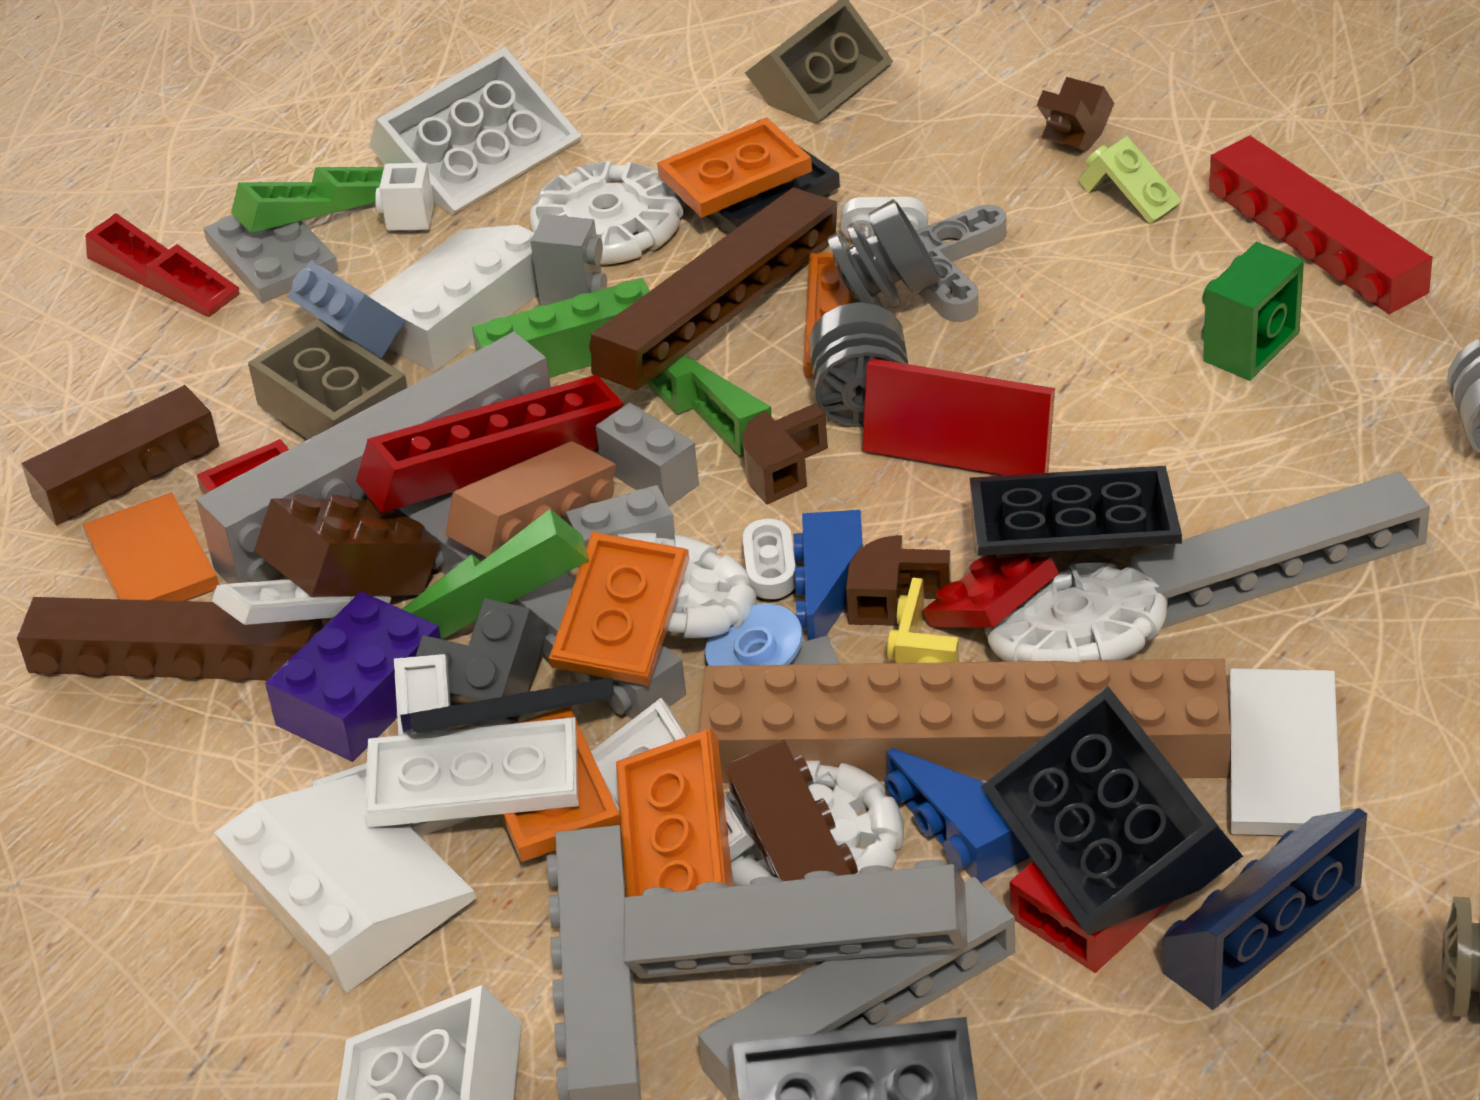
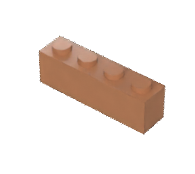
(505, 503)

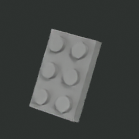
(270, 257)

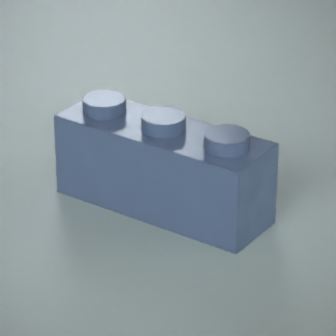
(345, 308)

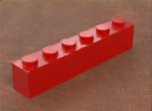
(1320, 224)
(480, 442)

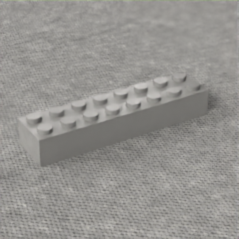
(332, 459)

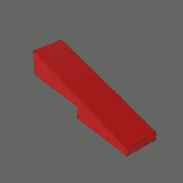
(166, 271)

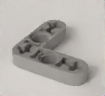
(976, 231)

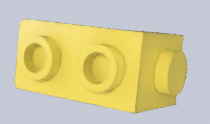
(911, 646)

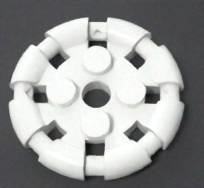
(637, 205)
(712, 591)
(1083, 616)
(853, 792)

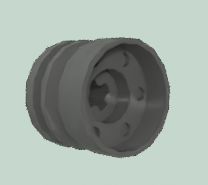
(883, 258)
(839, 355)

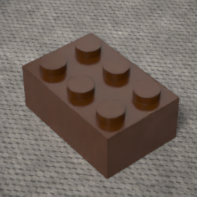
(346, 547)

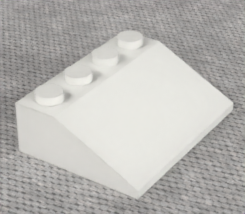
(475, 131)
(458, 286)
(337, 885)
(438, 1053)

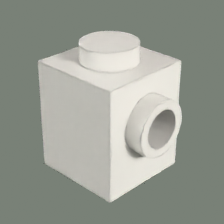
(405, 196)

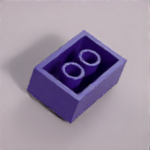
(344, 677)

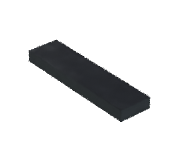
(507, 706)

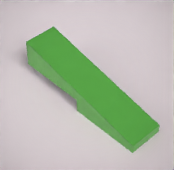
(281, 203)
(719, 402)
(516, 568)

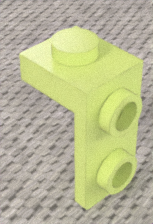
(1133, 176)

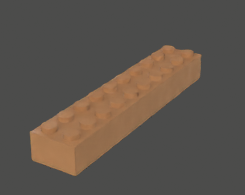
(961, 712)

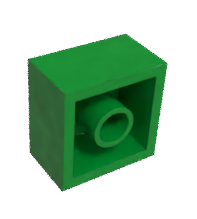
(1252, 310)

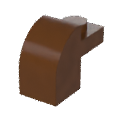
(1075, 114)
(778, 451)
(884, 572)

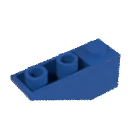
(826, 549)
(955, 813)

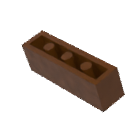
(120, 454)
(784, 816)

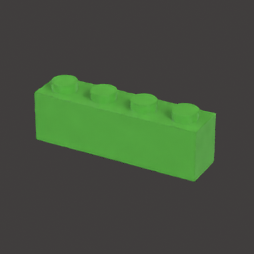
(564, 327)

